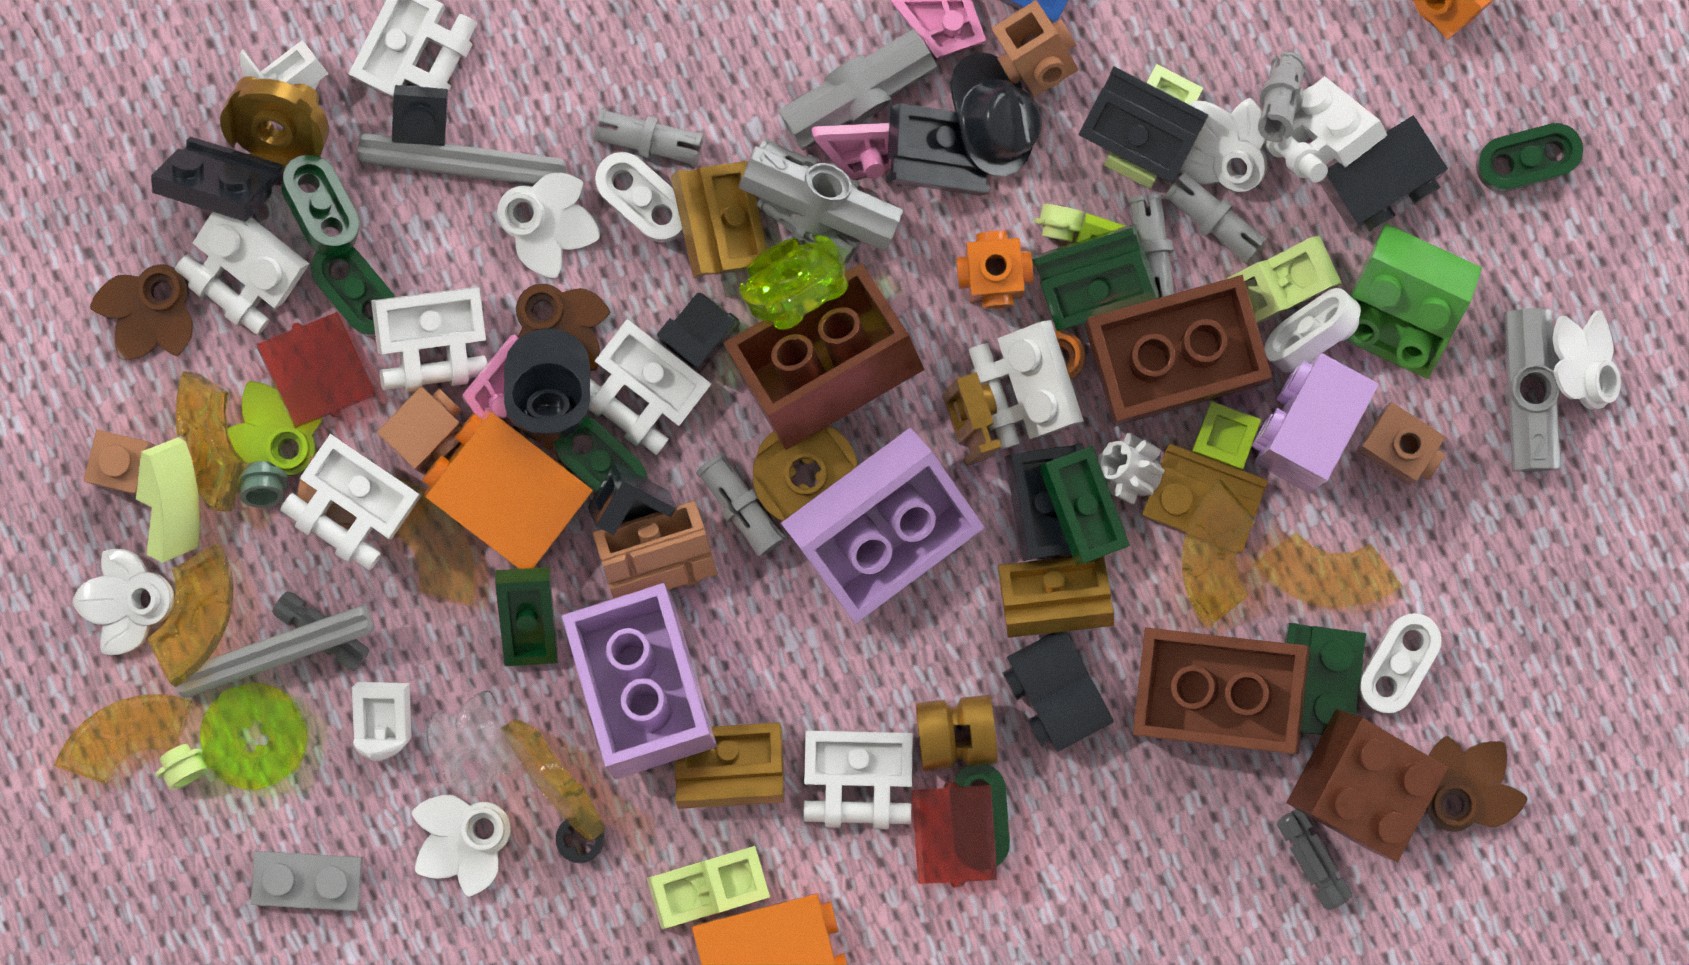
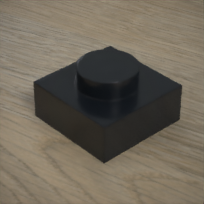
(419, 115)

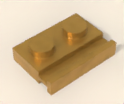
(718, 219)
(970, 414)
(1187, 481)
(1055, 596)
(739, 771)

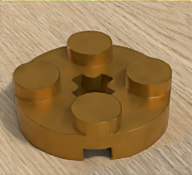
(264, 100)
(775, 469)

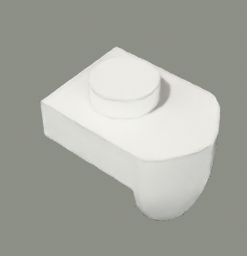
(293, 67)
(381, 719)

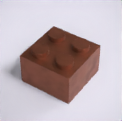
(1367, 785)

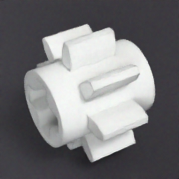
(1131, 468)

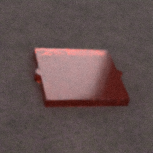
(316, 370)
(954, 834)

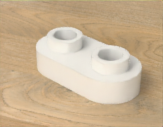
(642, 198)
(1313, 330)
(1399, 664)

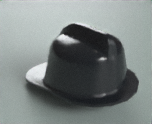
(994, 116)
(547, 385)

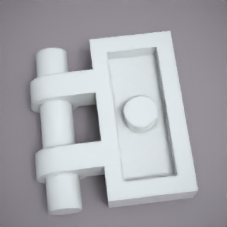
(399, 40)
(1336, 126)
(253, 257)
(428, 322)
(652, 374)
(1038, 379)
(358, 487)
(858, 760)

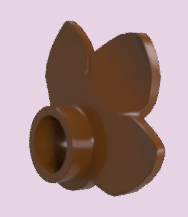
(573, 312)
(142, 318)
(1477, 781)

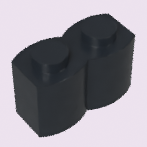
(1058, 691)

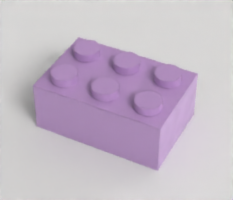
(1316, 422)
(883, 525)
(639, 681)

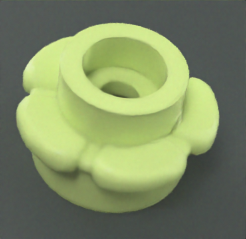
(1059, 222)
(181, 766)

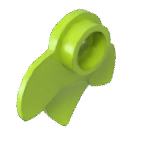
(268, 427)

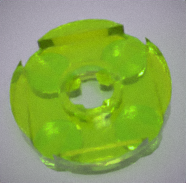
(794, 280)
(268, 763)

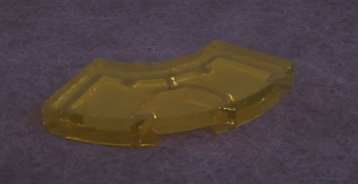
(204, 428)
(440, 550)
(1211, 553)
(1327, 577)
(198, 615)
(121, 731)
(553, 779)

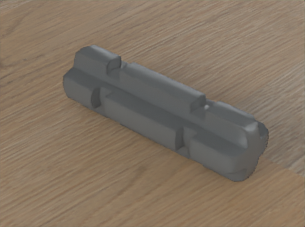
(292, 610)
(1314, 859)

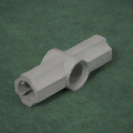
(859, 88)
(820, 198)
(1531, 354)

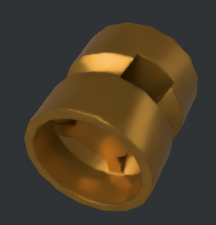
(937, 735)

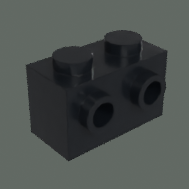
(1385, 175)

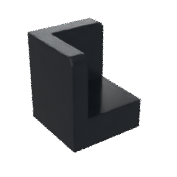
(698, 331)
(627, 497)

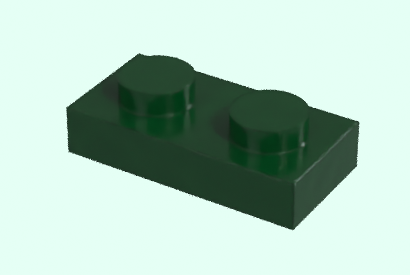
(1084, 505)
(526, 616)

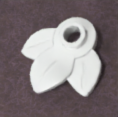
(1226, 138)
(555, 225)
(1585, 361)
(116, 601)
(454, 845)

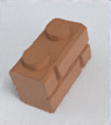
(656, 551)

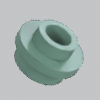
(262, 484)

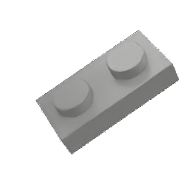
(307, 880)

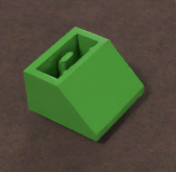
(1411, 300)

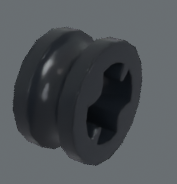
(571, 852)

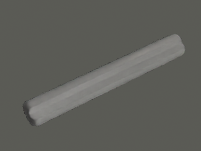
(457, 160)
(279, 650)

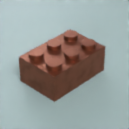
(1178, 350)
(826, 362)
(1221, 690)

